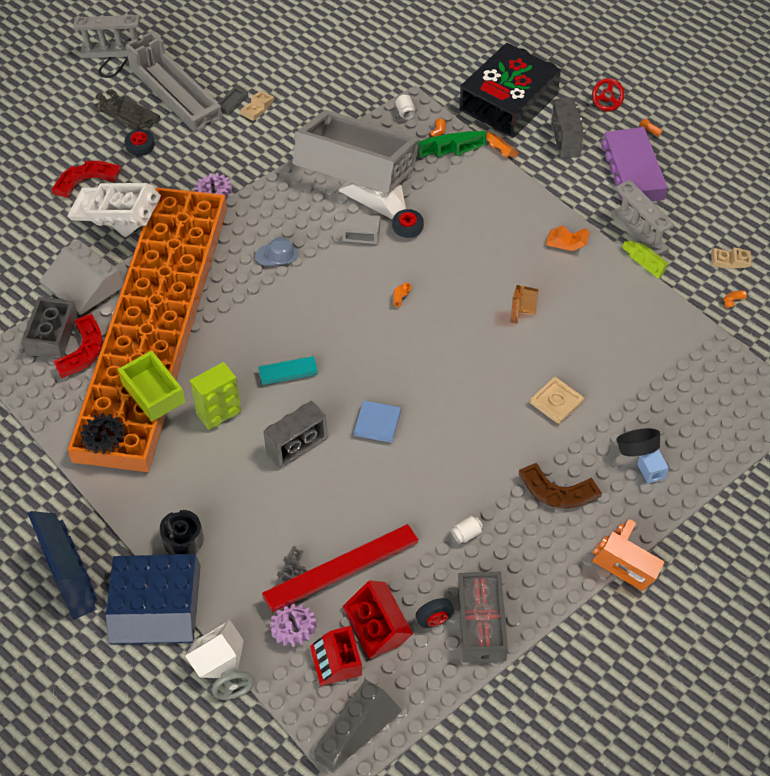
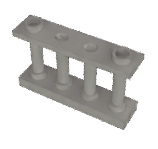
(99, 23)
(634, 226)

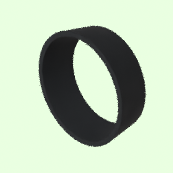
(639, 442)

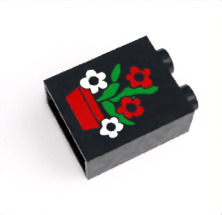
(509, 89)

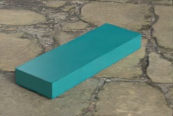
(287, 370)

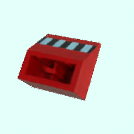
(336, 656)

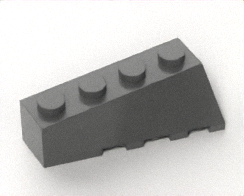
(359, 721)

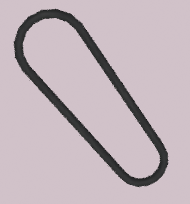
(110, 76)

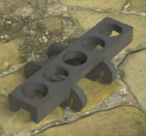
(290, 560)

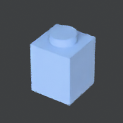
(653, 466)

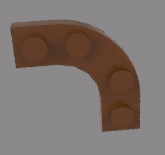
(555, 495)

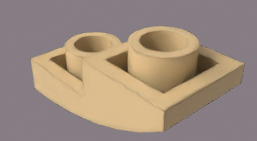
(735, 259)

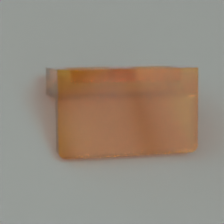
(523, 302)

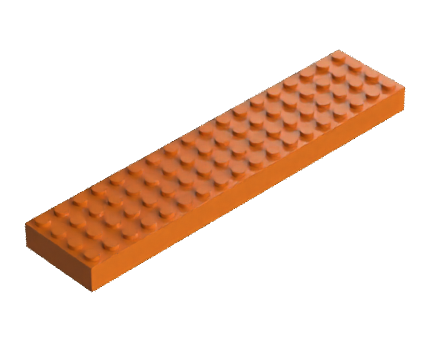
(154, 315)

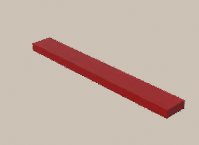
(339, 568)

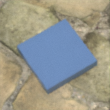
(377, 421)

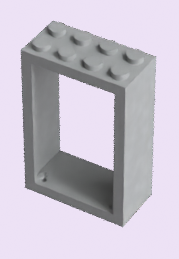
(355, 151)

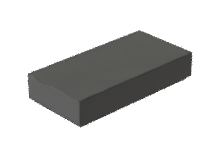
(232, 100)

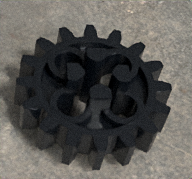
(110, 438)

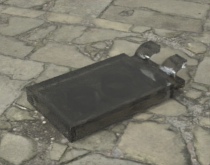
(126, 111)

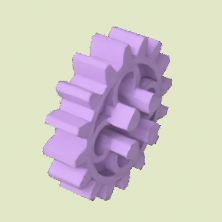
(222, 185)
(283, 629)

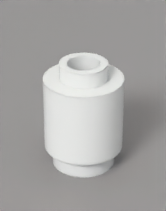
(405, 107)
(467, 529)

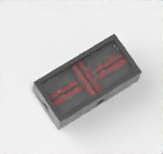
(482, 617)

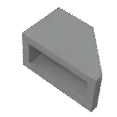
(362, 230)

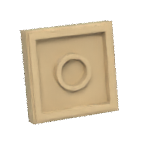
(557, 400)

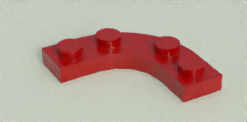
(91, 169)
(88, 350)

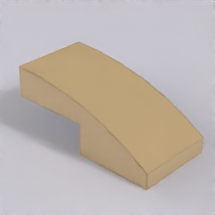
(258, 105)

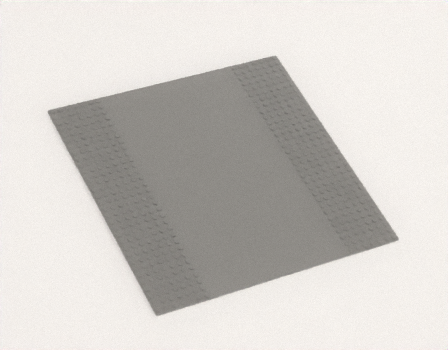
(460, 432)

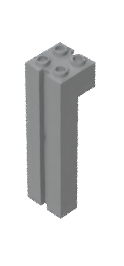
(171, 83)

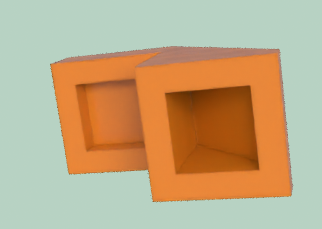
(564, 239)

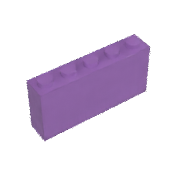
(634, 160)

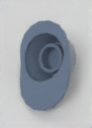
(276, 253)

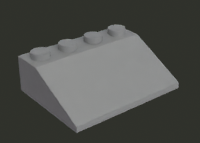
(81, 277)

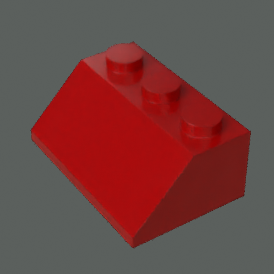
(377, 619)

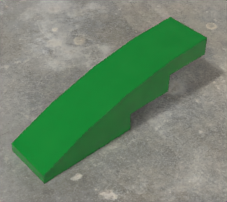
(454, 142)

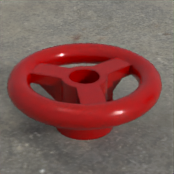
(617, 103)

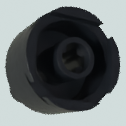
(181, 533)

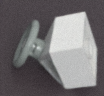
(218, 656)

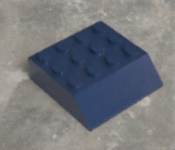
(64, 563)
(153, 599)

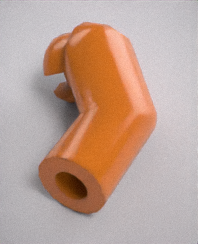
(649, 127)
(440, 128)
(400, 292)
(734, 295)

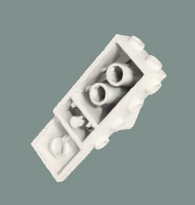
(116, 204)

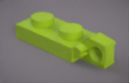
(646, 258)

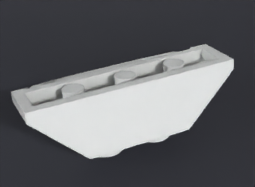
(381, 202)

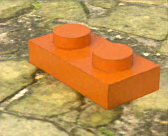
(506, 150)

